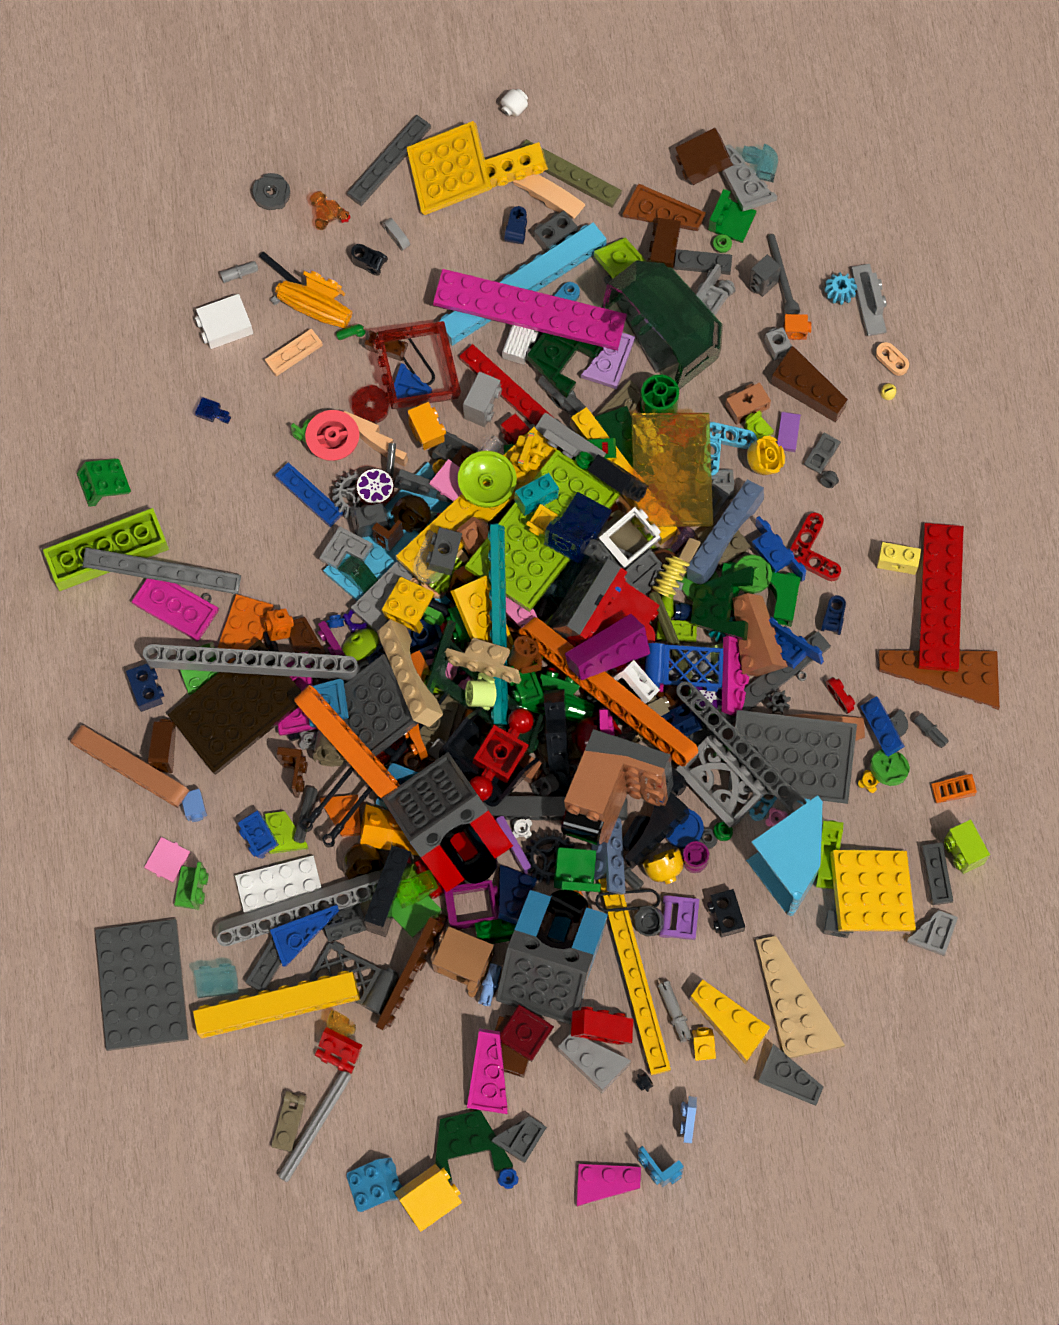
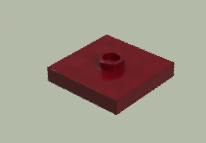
(525, 1033)

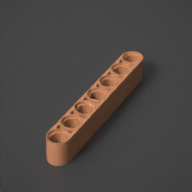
(129, 766)

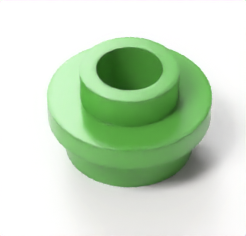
(722, 248)

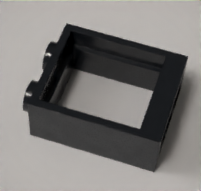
(618, 478)

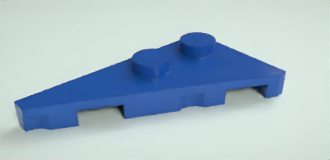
(295, 936)

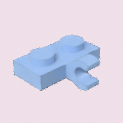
(689, 1111)

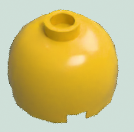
(765, 456)
(664, 866)

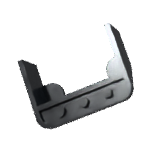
(464, 747)

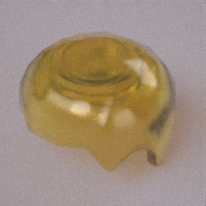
(340, 1024)

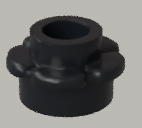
(644, 1082)

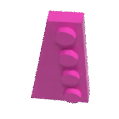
(488, 1078)

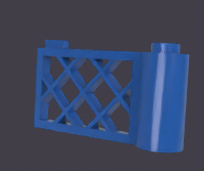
(658, 665)

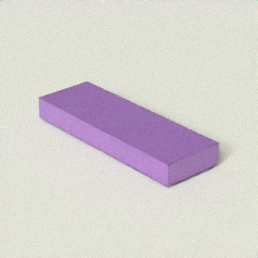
(516, 849)

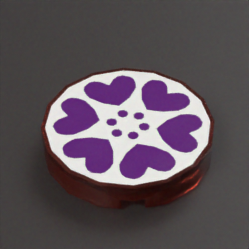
(375, 486)

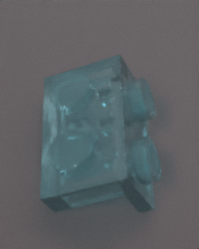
(216, 981)

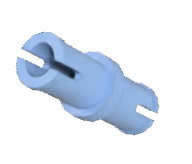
(490, 984)

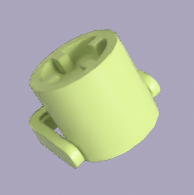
(481, 692)

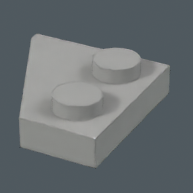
(935, 933)

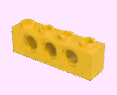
(516, 159)

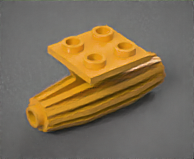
(316, 299)

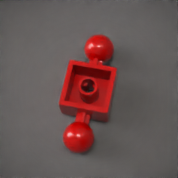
(498, 740)

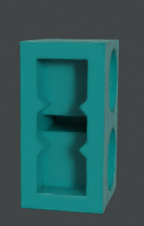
(535, 493)

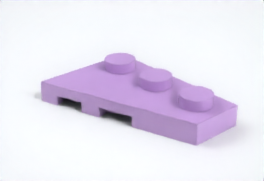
(610, 363)

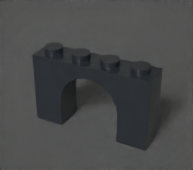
(380, 909)

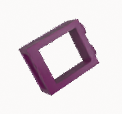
(469, 888)

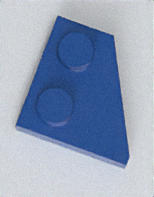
(409, 384)

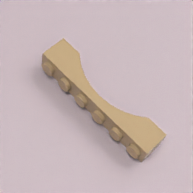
(420, 701)

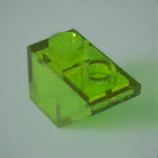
(416, 888)

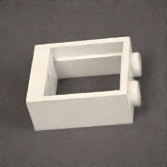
(642, 516)
(631, 673)

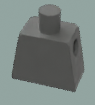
(366, 518)

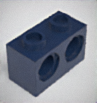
(141, 688)
(683, 719)

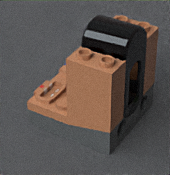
(605, 777)

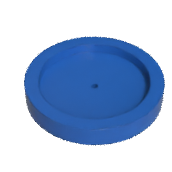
(692, 831)

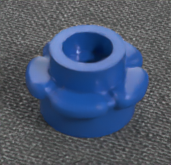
(335, 621)
(508, 1173)

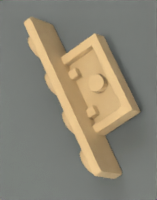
(485, 658)

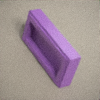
(788, 431)

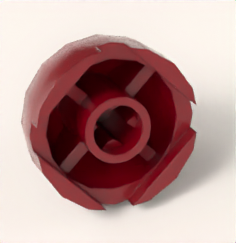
(584, 730)

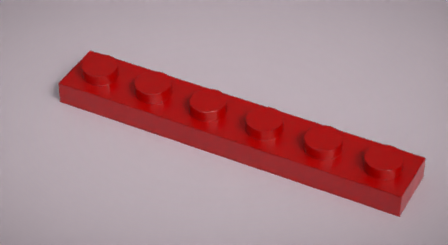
(511, 391)

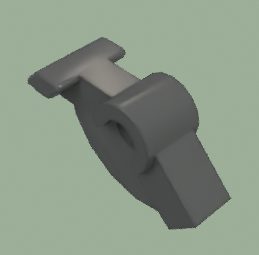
(900, 722)

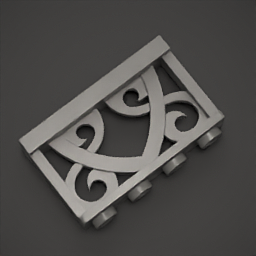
(704, 789)

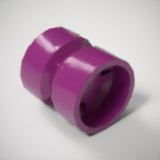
(695, 857)

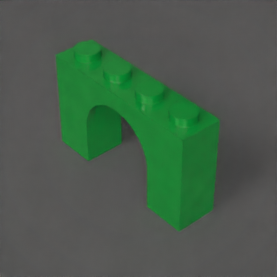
(785, 590)

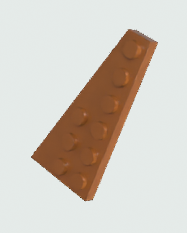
(974, 680)

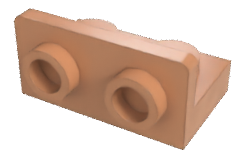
(473, 534)

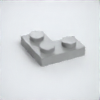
(345, 543)

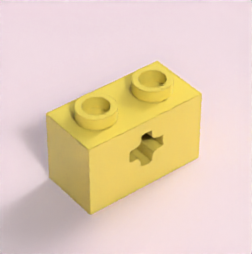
(898, 558)

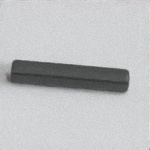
(307, 809)

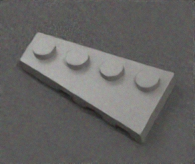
(744, 183)

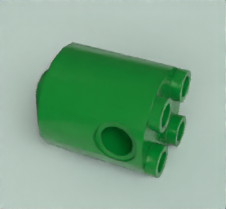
(659, 395)

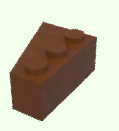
(665, 241)

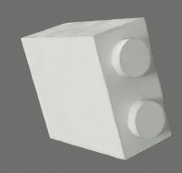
(223, 321)

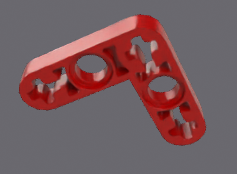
(808, 554)

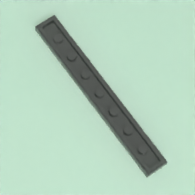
(161, 571)

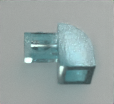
(765, 159)

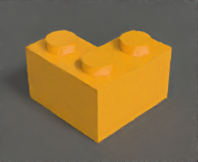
(426, 426)

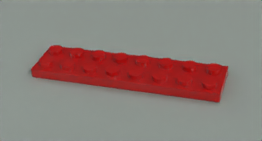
(941, 597)

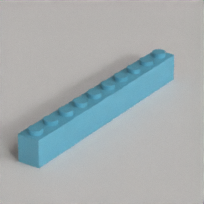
(534, 275)

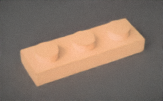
(293, 352)

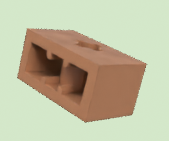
(741, 410)

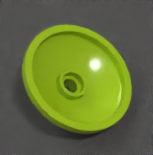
(487, 467)

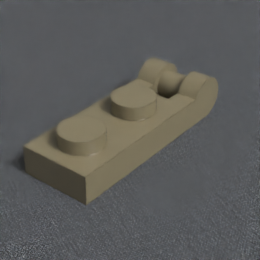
(289, 1122)

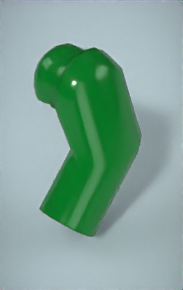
(357, 330)

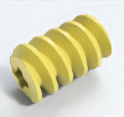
(670, 576)

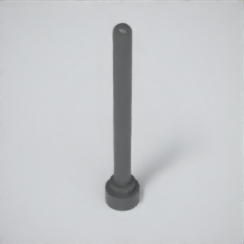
(791, 305)

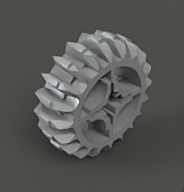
(342, 490)

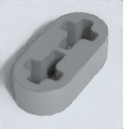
(396, 234)

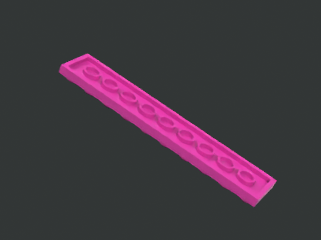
(529, 309)

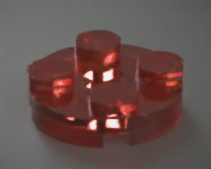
(373, 394)

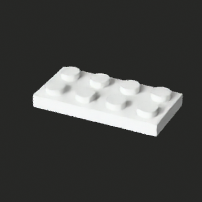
(277, 883)

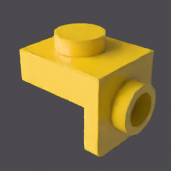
(541, 519)
(703, 1044)

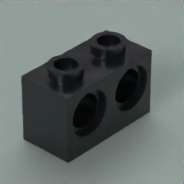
(731, 912)

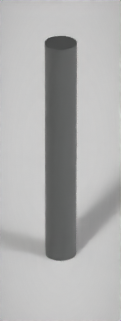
(391, 459)

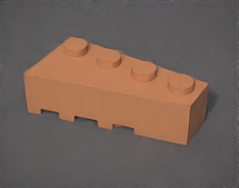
(760, 651)

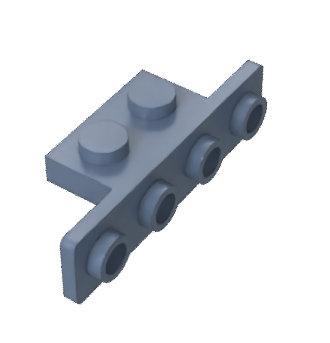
(610, 861)

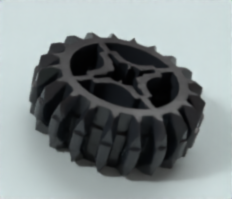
(542, 853)

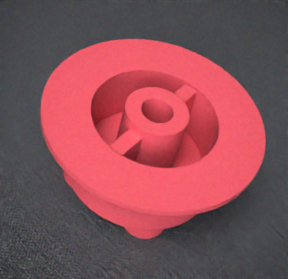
(332, 435)

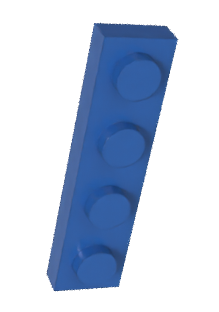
(308, 494)

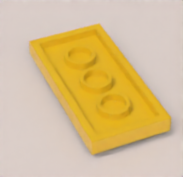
(474, 608)

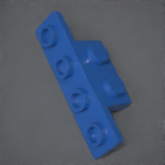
(774, 552)
(794, 647)

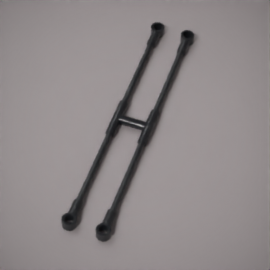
(395, 755)

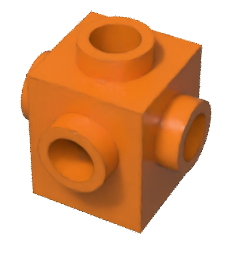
(278, 624)

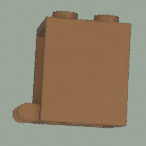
(462, 958)

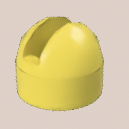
(889, 395)

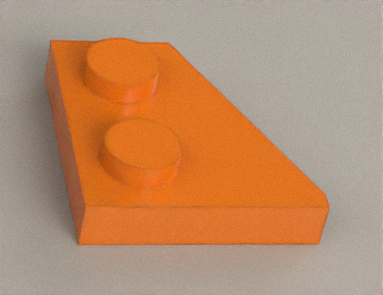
(337, 810)

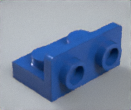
(257, 834)

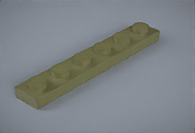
(579, 178)

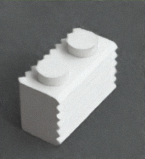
(519, 344)

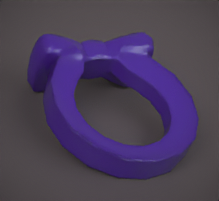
(352, 627)

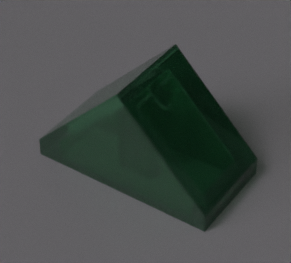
(358, 574)

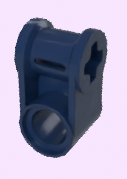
(516, 228)
(834, 618)

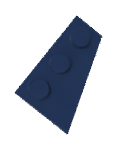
(513, 893)

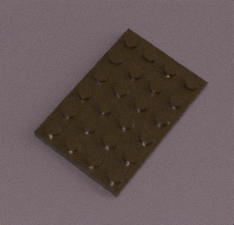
(234, 712)

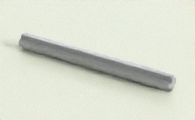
(314, 1126)

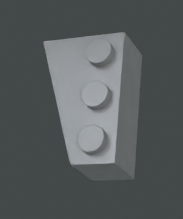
(593, 1061)

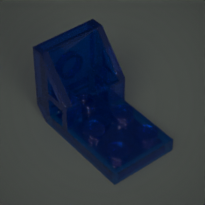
(576, 527)

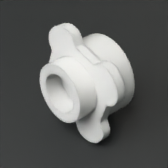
(526, 824)

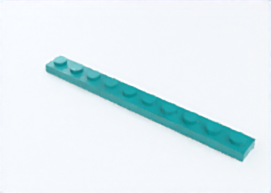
(498, 615)

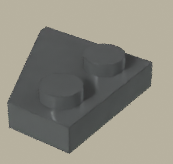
(520, 1138)

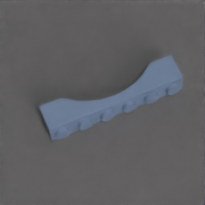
(711, 551)

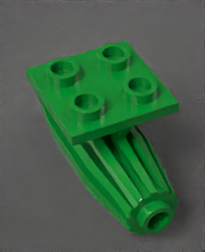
(575, 707)

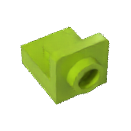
(758, 425)

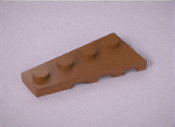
(651, 205)

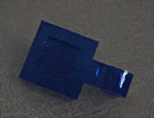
(210, 410)

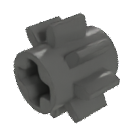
(778, 696)

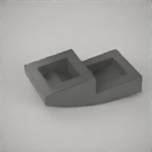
(822, 453)

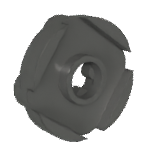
(274, 201)

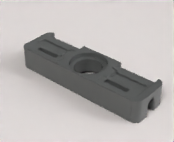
(597, 551)

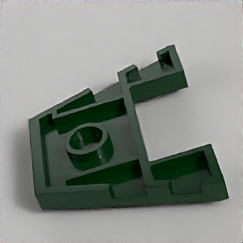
(553, 354)
(714, 600)
(466, 1136)

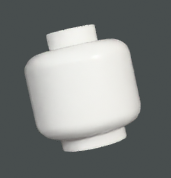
(514, 102)

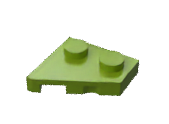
(284, 832)

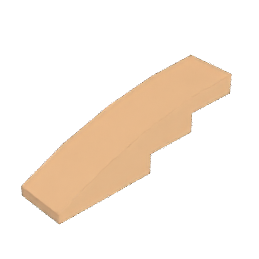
(551, 194)
(370, 435)

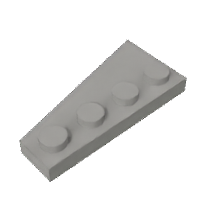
(371, 603)

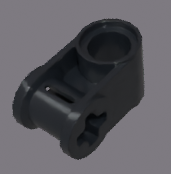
(371, 261)

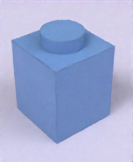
(194, 806)

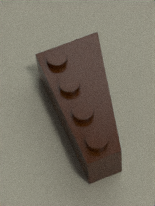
(806, 384)

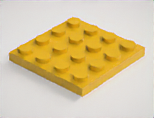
(449, 168)
(872, 890)

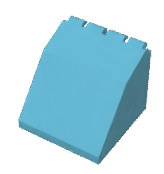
(790, 855)

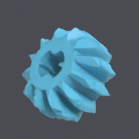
(847, 285)

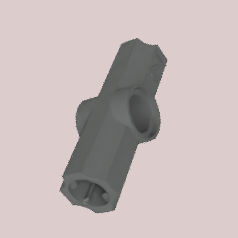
(571, 404)

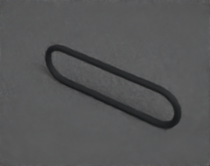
(423, 359)
(626, 892)

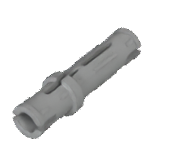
(675, 1012)

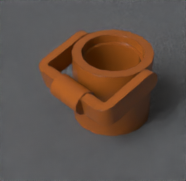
(523, 654)

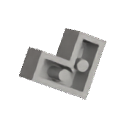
(479, 402)

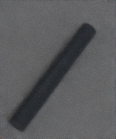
(278, 268)

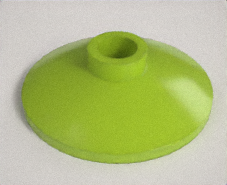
(361, 644)

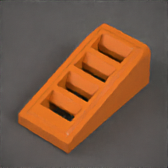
(957, 780)

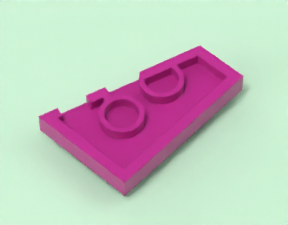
(606, 721)
(604, 1181)

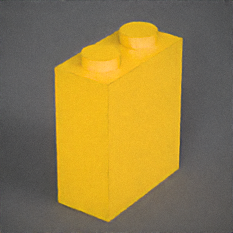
(429, 1197)

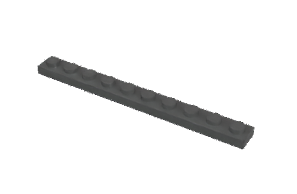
(761, 688)

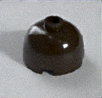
(412, 512)
(361, 860)

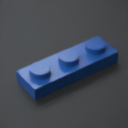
(882, 726)

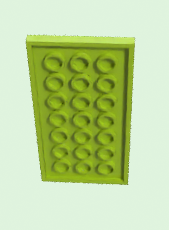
(528, 562)

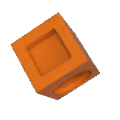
(797, 326)

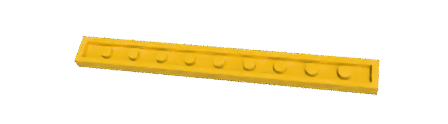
(636, 983)

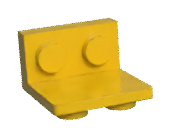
(407, 604)

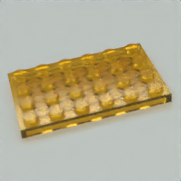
(675, 462)

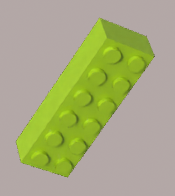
(133, 536)

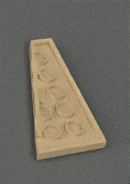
(797, 1014)

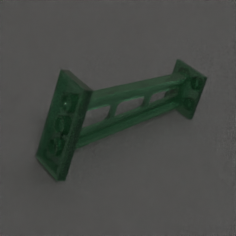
(438, 679)

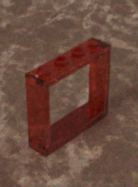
(439, 330)

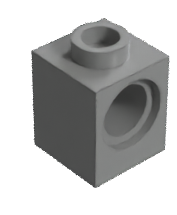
(777, 350)

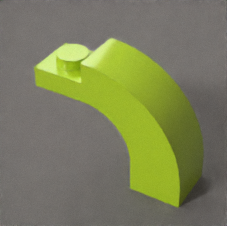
(830, 841)

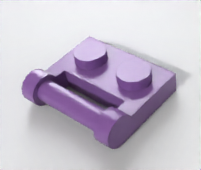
(686, 917)

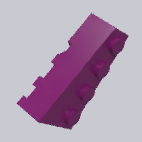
(609, 648)

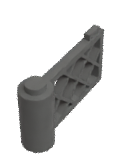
(379, 986)

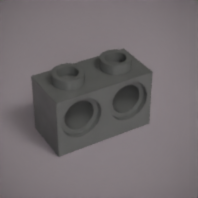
(551, 228)

